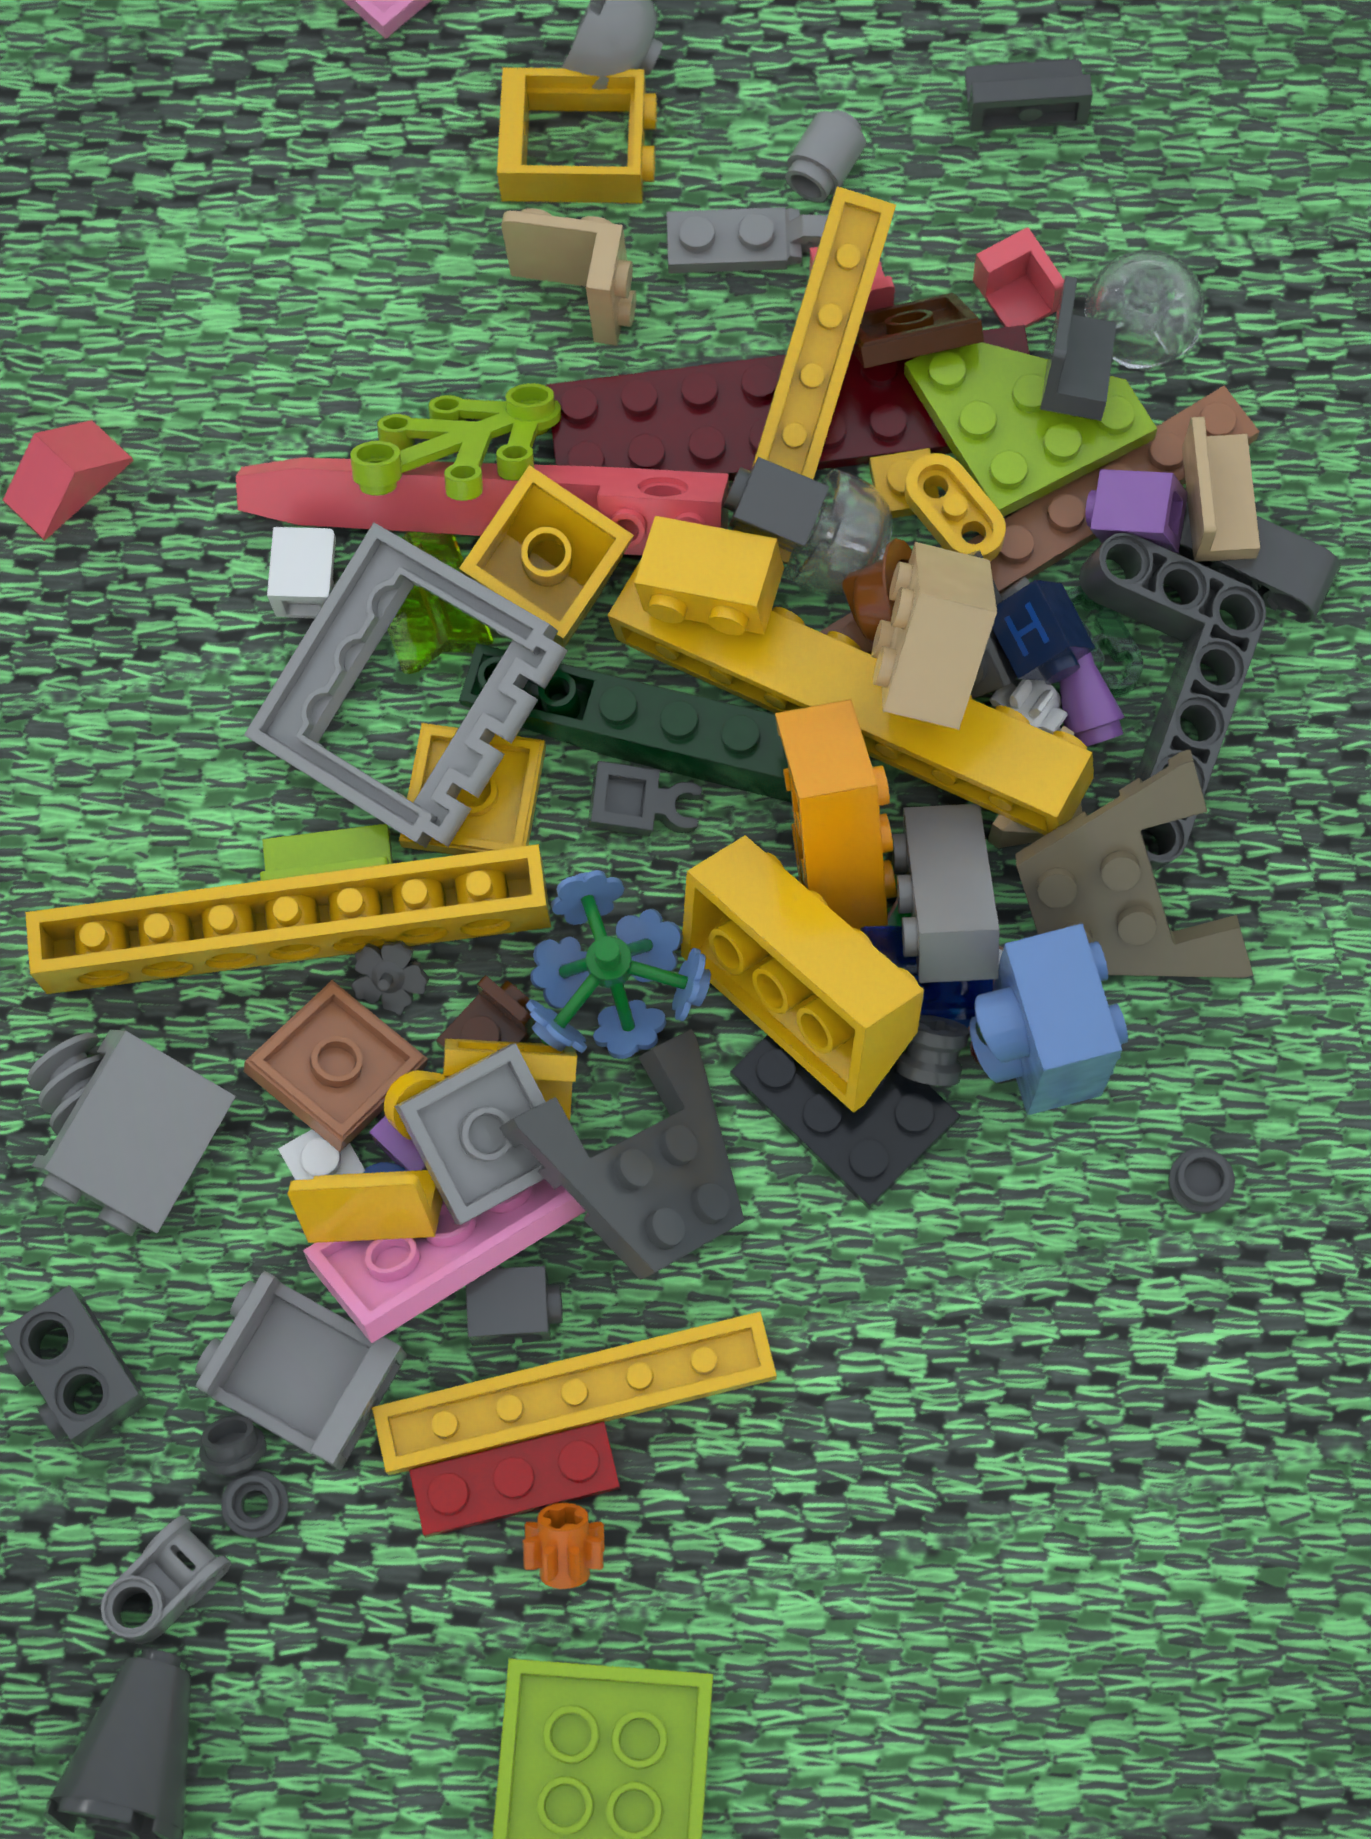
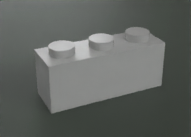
(946, 893)

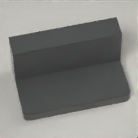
(1027, 95)
(1078, 360)

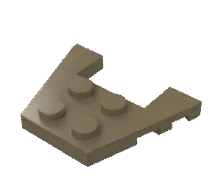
(1102, 877)

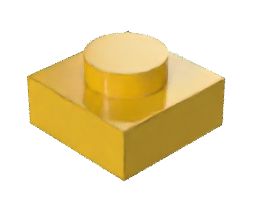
(889, 477)

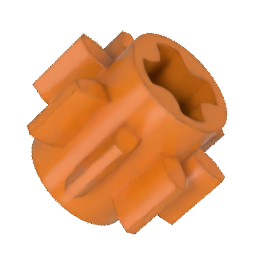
(563, 1545)

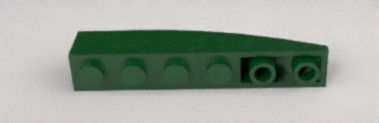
(650, 725)

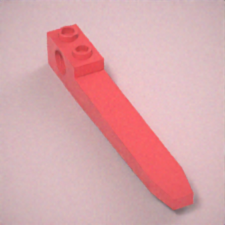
(326, 496)

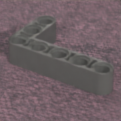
(1204, 642)

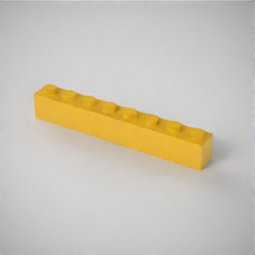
(988, 760)

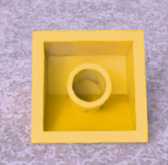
(547, 553)

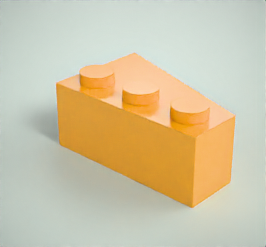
(837, 812)

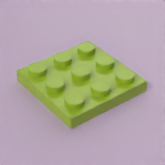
(602, 1752)

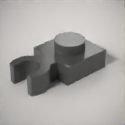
(629, 800)

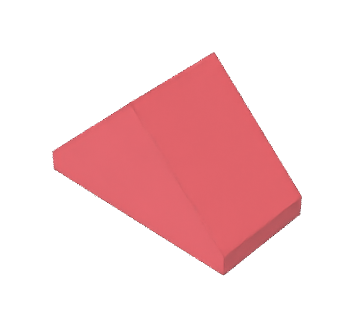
(62, 474)

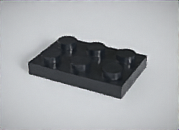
(860, 1148)

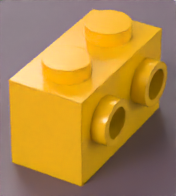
(709, 576)

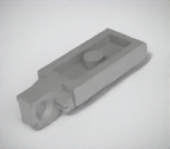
(740, 239)

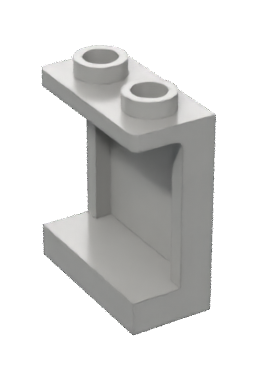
(134, 1134)
(298, 1370)

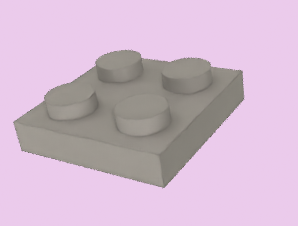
(461, 1138)

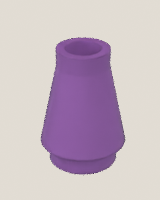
(1090, 704)

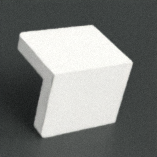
(300, 570)

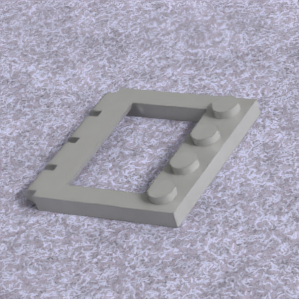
(340, 647)

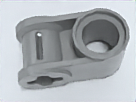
(165, 1579)

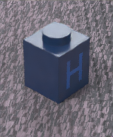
(1041, 632)

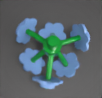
(641, 949)

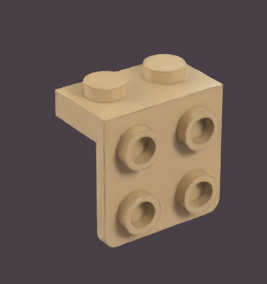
(575, 253)

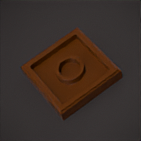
(916, 330)

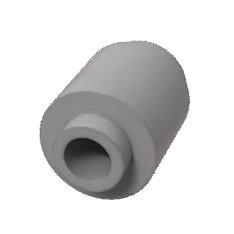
(825, 155)

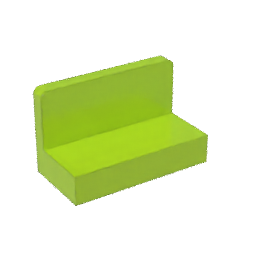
(326, 851)

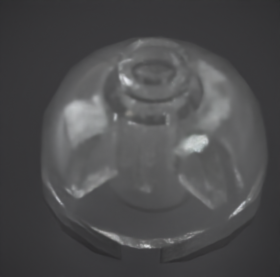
(1154, 306)
(846, 535)

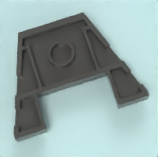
(657, 1189)

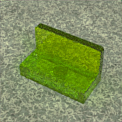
(428, 624)

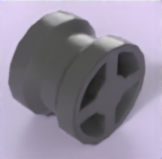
(934, 1052)

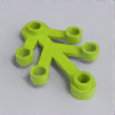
(525, 413)

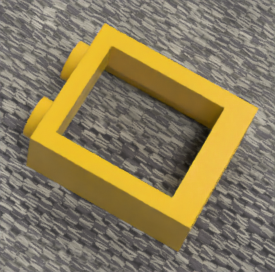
(572, 91)

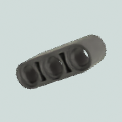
(1285, 573)

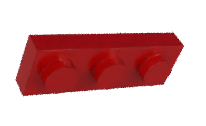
(514, 1479)

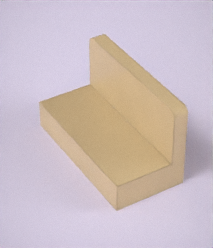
(1219, 495)

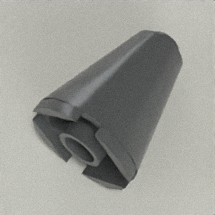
(133, 1756)

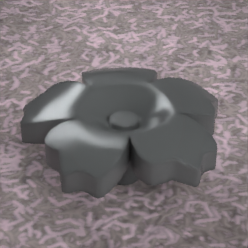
(388, 974)

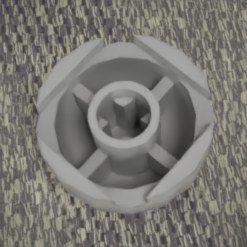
(614, 39)

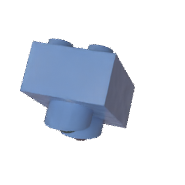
(1049, 1020)

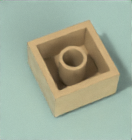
(934, 634)

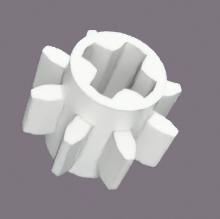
(1035, 701)

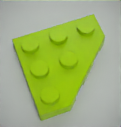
(993, 422)

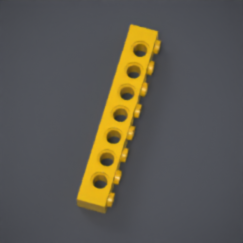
(287, 919)

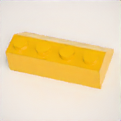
(799, 970)

